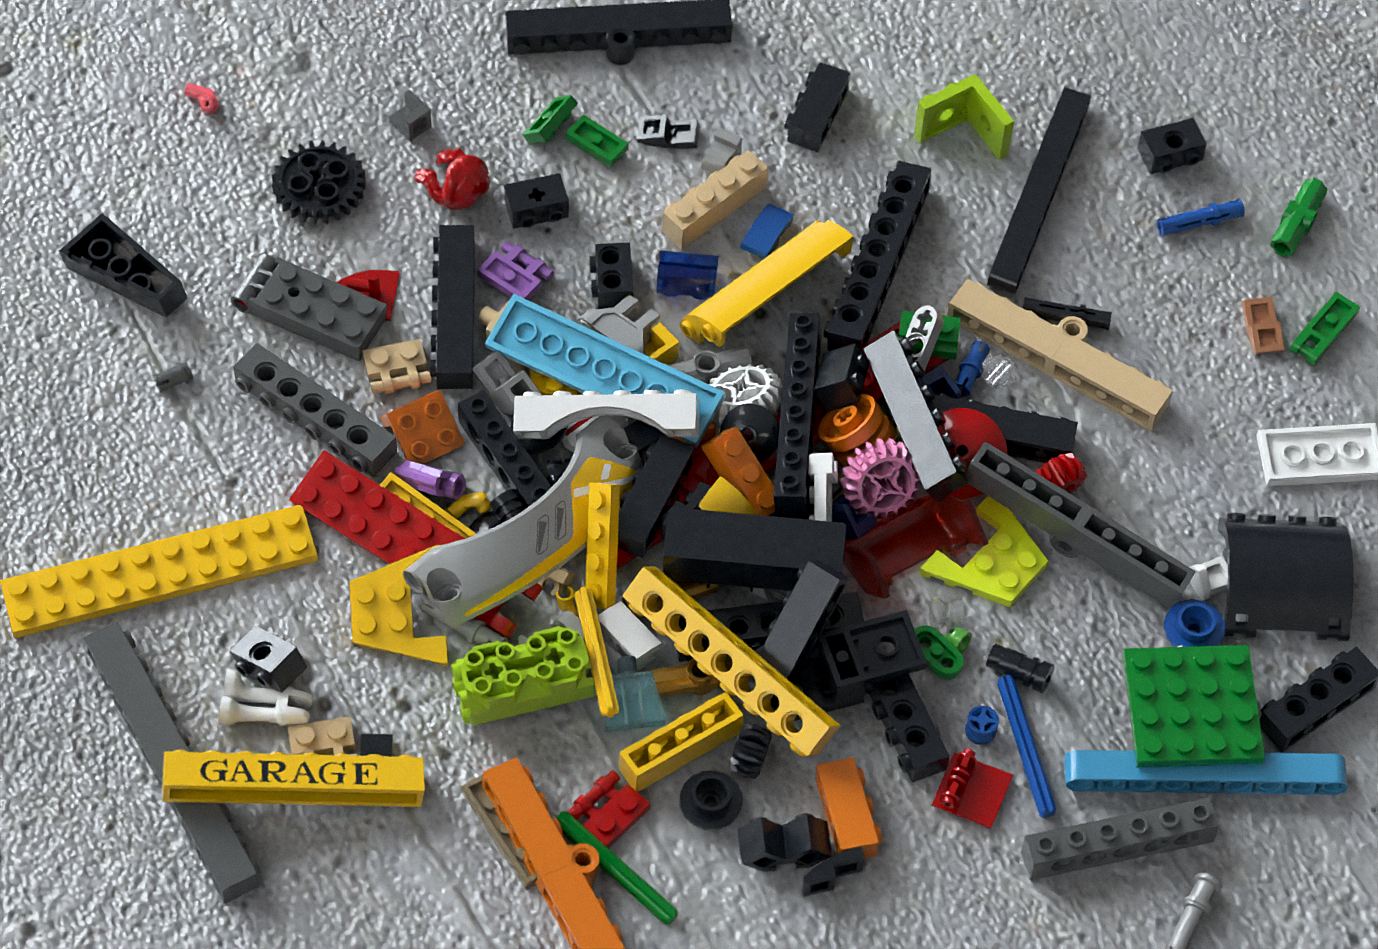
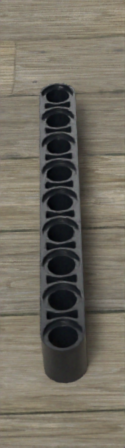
(1039, 190)

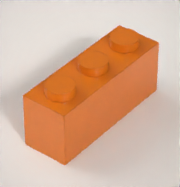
(739, 466)
(847, 807)

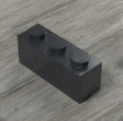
(817, 106)

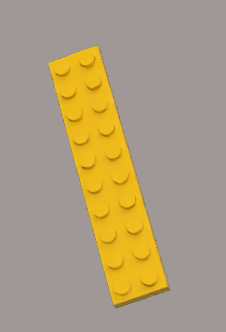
(158, 571)

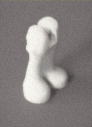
(288, 708)

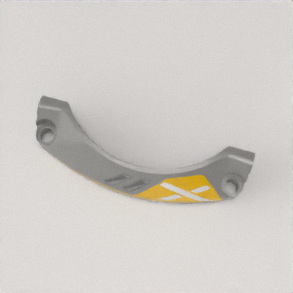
(509, 558)

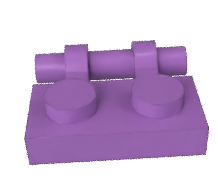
(509, 277)

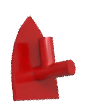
(375, 284)

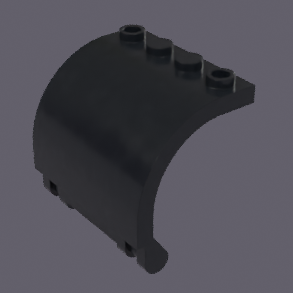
(1288, 575)

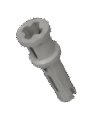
(1195, 909)

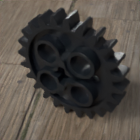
(332, 192)

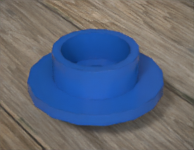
(1196, 616)

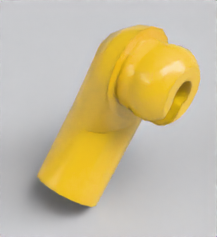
(468, 501)

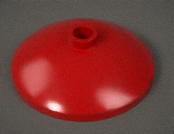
(971, 430)

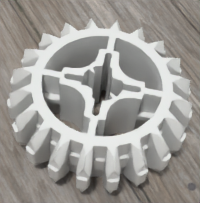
(745, 386)

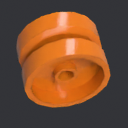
(853, 426)

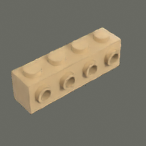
(714, 199)

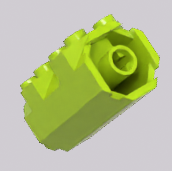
(514, 680)

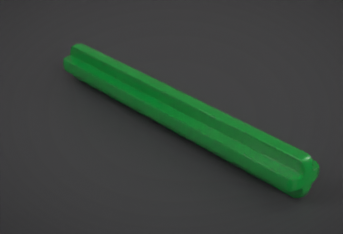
(619, 870)

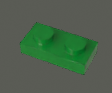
(554, 114)
(597, 141)

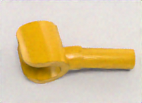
(567, 603)

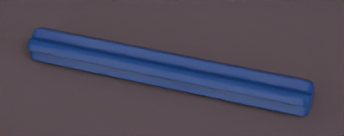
(1026, 746)

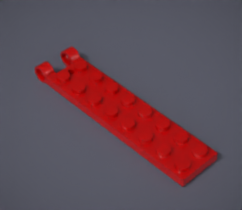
(380, 521)

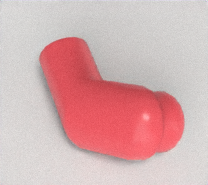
(205, 96)

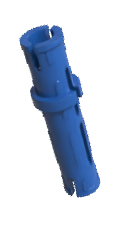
(1211, 214)

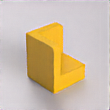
(663, 345)

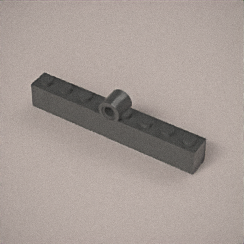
(1078, 526)

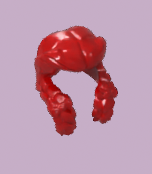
(464, 180)

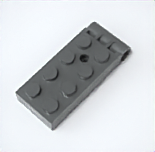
(310, 306)

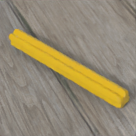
(597, 652)

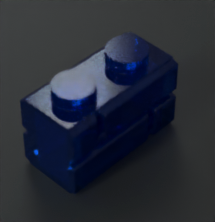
(687, 274)

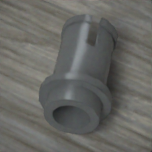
(173, 376)

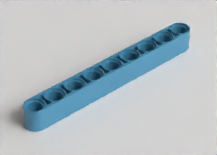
(1276, 775)

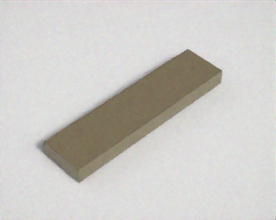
(498, 832)

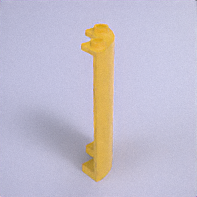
(765, 281)

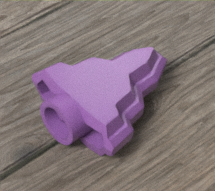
(432, 479)

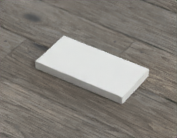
(1319, 454)

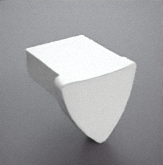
(1210, 577)

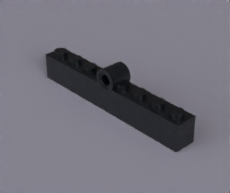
(618, 27)

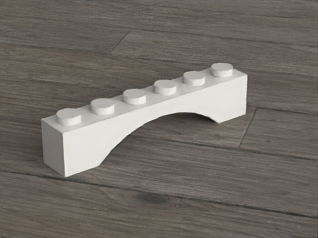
(547, 414)

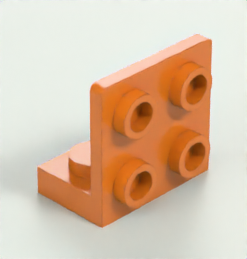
(424, 428)

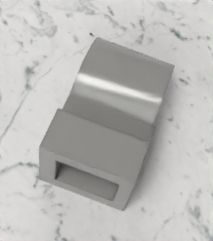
(722, 150)

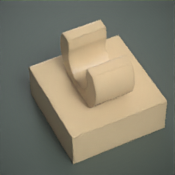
(558, 577)

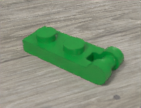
(1325, 328)

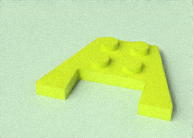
(999, 569)

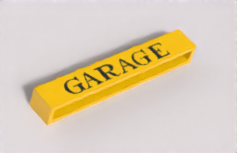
(292, 778)

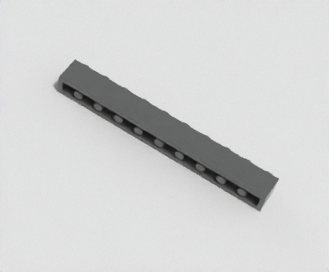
(155, 732)

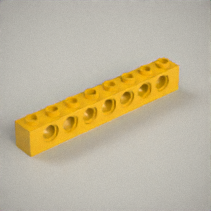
(817, 724)

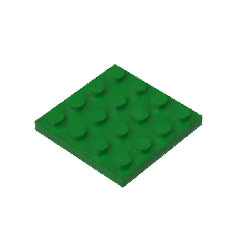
(1193, 706)

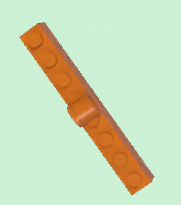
(560, 878)

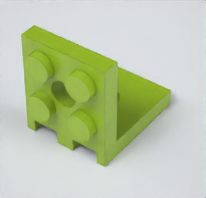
(963, 102)

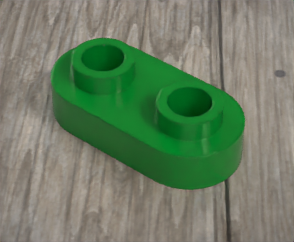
(939, 652)

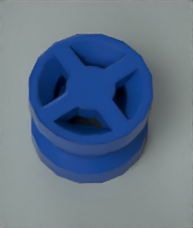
(985, 718)

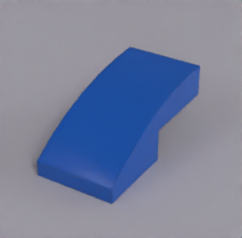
(766, 231)

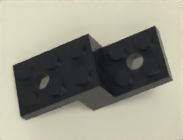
(851, 659)

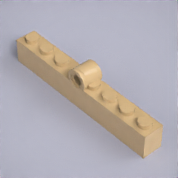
(1061, 353)

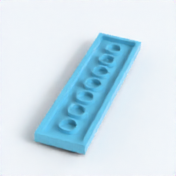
(590, 360)

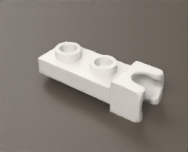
(823, 473)

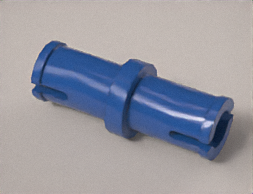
(971, 367)

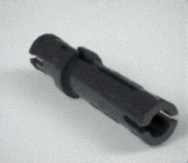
(1059, 311)

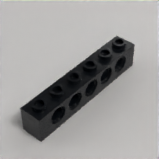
(501, 448)
(754, 618)

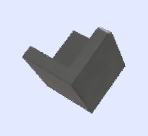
(412, 118)

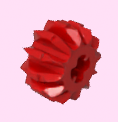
(1064, 472)

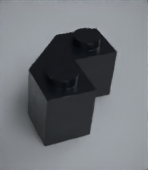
(770, 844)

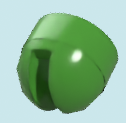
(959, 638)

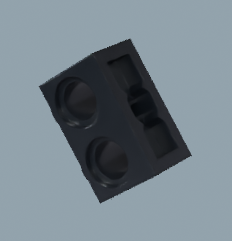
(611, 275)

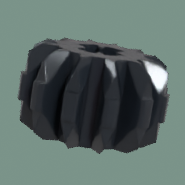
(750, 751)

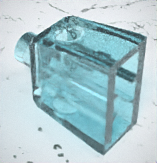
(636, 698)

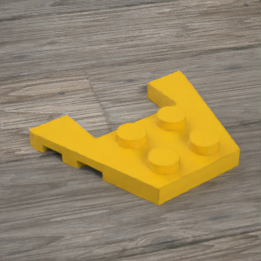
(384, 614)

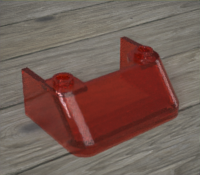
(910, 538)

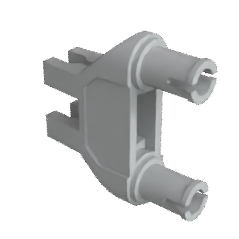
(619, 325)

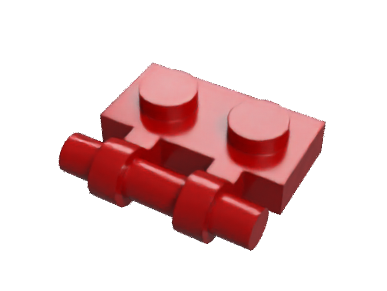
(616, 816)

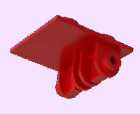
(972, 789)

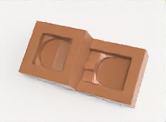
(1262, 325)

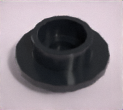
(710, 787)

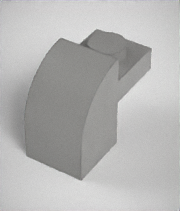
(503, 381)

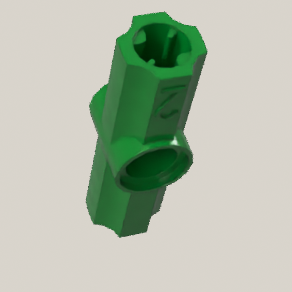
(1298, 217)

